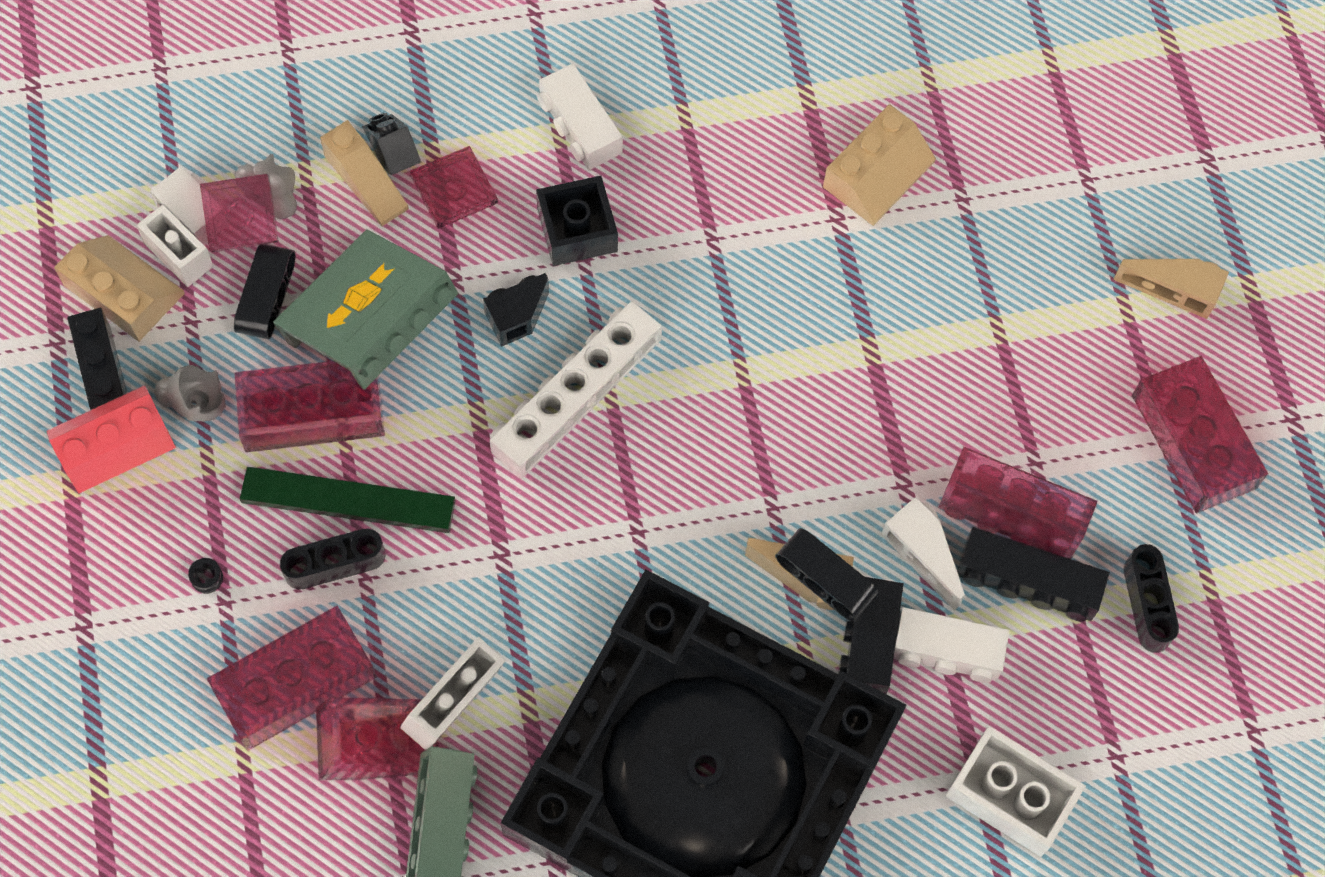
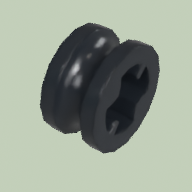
(210, 584)

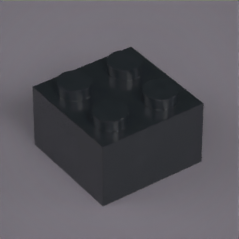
(577, 220)

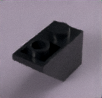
(391, 143)
(516, 309)

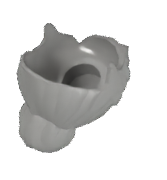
(282, 184)
(188, 386)

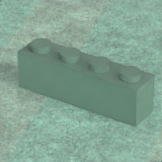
(441, 813)

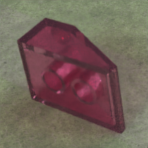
(365, 739)

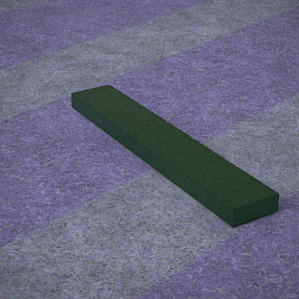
(347, 499)

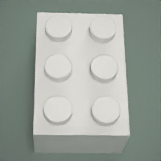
(1015, 791)

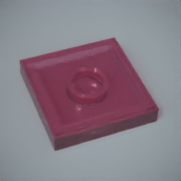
(453, 187)
(239, 213)

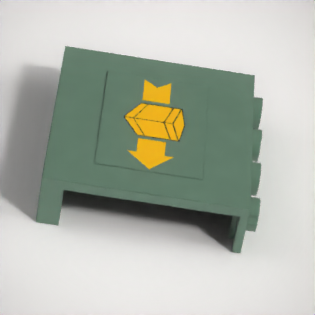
(367, 306)

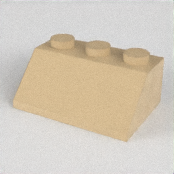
(879, 165)
(119, 283)

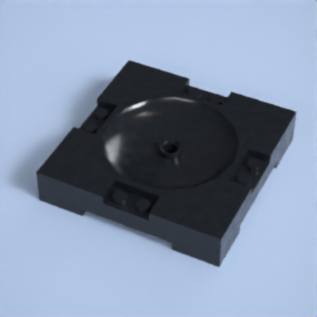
(690, 690)

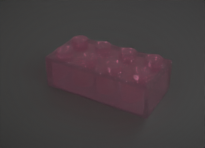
(305, 406)
(1199, 434)
(1017, 504)
(291, 677)

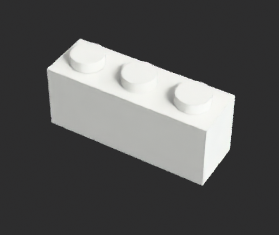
(580, 117)
(950, 645)
(452, 693)

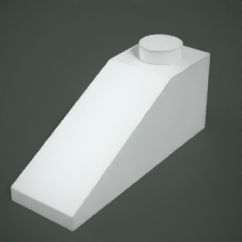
(922, 543)

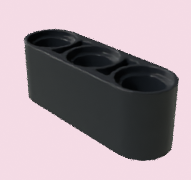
(264, 291)
(315, 553)
(827, 575)
(1145, 613)

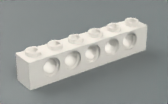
(525, 453)

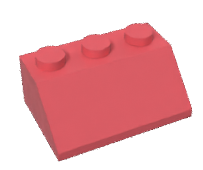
(110, 439)

